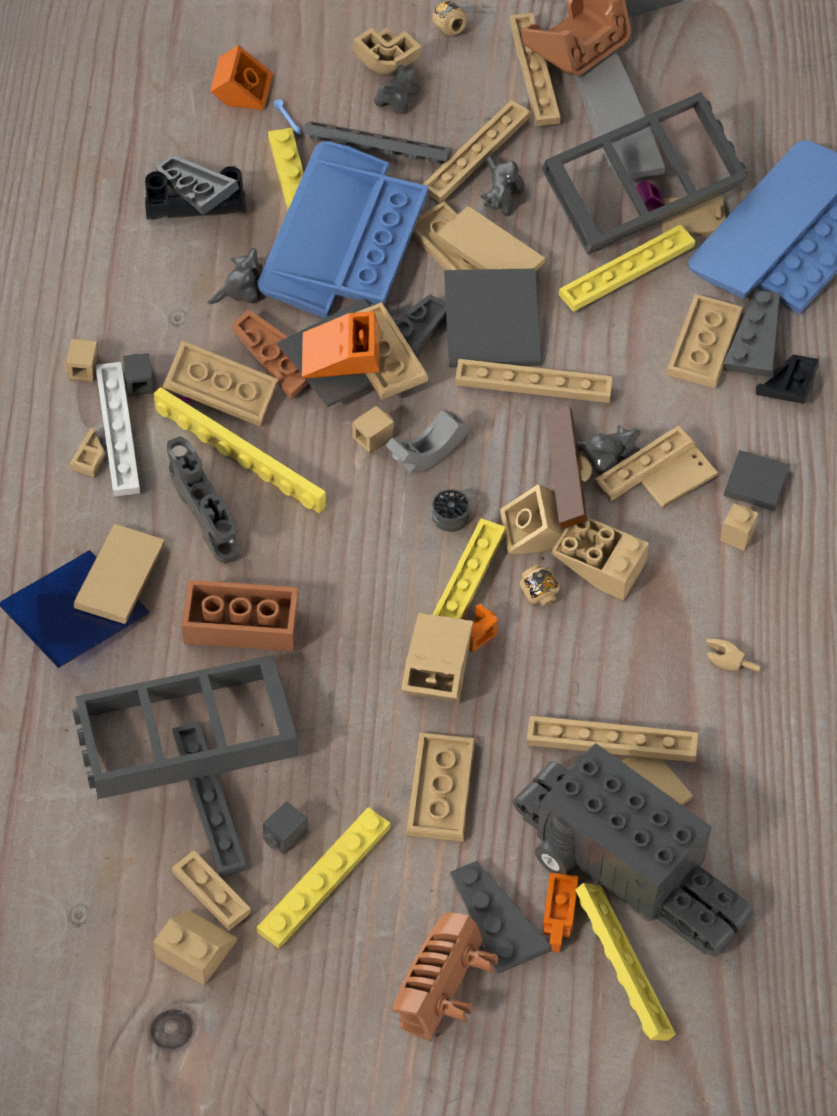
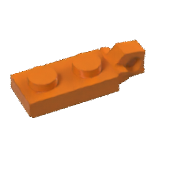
(559, 908)

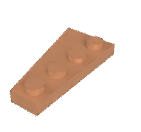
(262, 342)

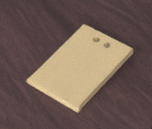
(699, 219)
(679, 477)
(661, 776)

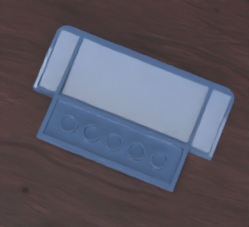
(342, 232)
(780, 233)

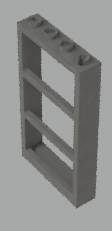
(576, 209)
(193, 765)

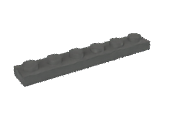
(367, 140)
(211, 806)

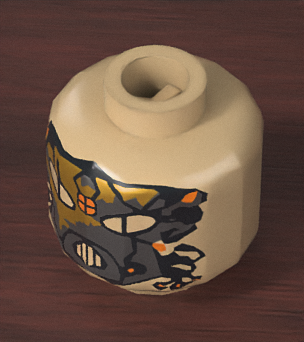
(449, 18)
(539, 585)

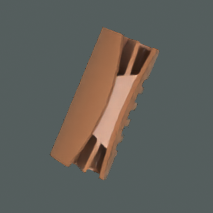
(437, 973)

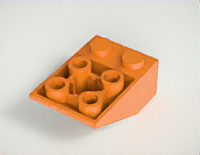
(342, 346)

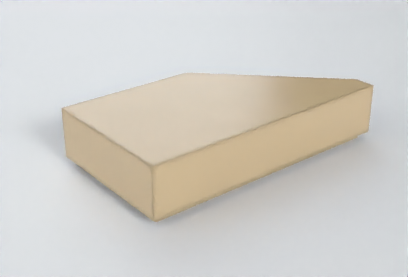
(89, 455)

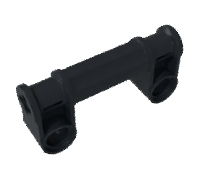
(161, 204)

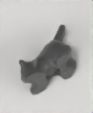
(397, 90)
(505, 183)
(241, 282)
(606, 448)

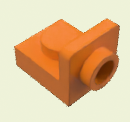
(483, 628)

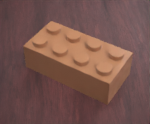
(240, 615)

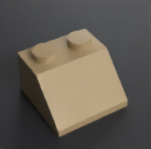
(532, 521)
(193, 946)

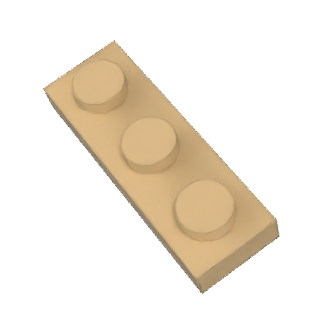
(211, 890)

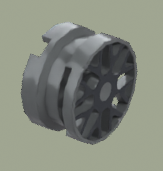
(443, 506)

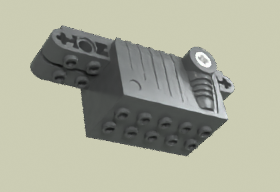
(633, 845)

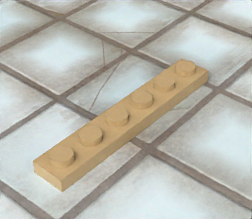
(535, 75)
(476, 150)
(533, 380)
(613, 738)

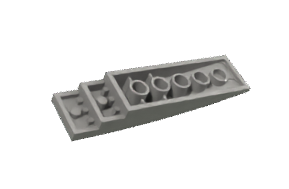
(612, 104)

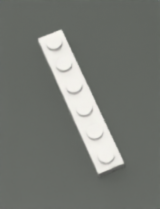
(117, 429)

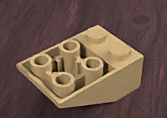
(603, 556)
(437, 658)

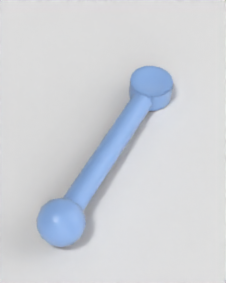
(278, 104)

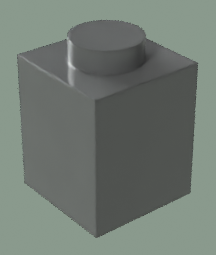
(138, 374)
(284, 828)

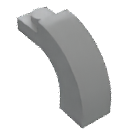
(431, 445)

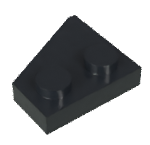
(791, 380)

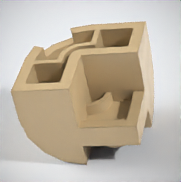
(386, 51)

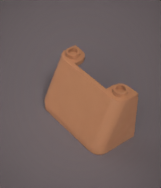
(584, 37)

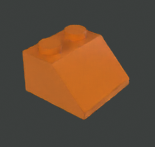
(241, 80)

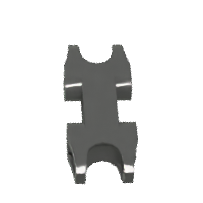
(204, 503)

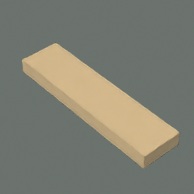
(644, 463)

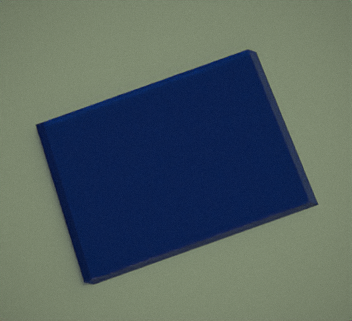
(49, 616)

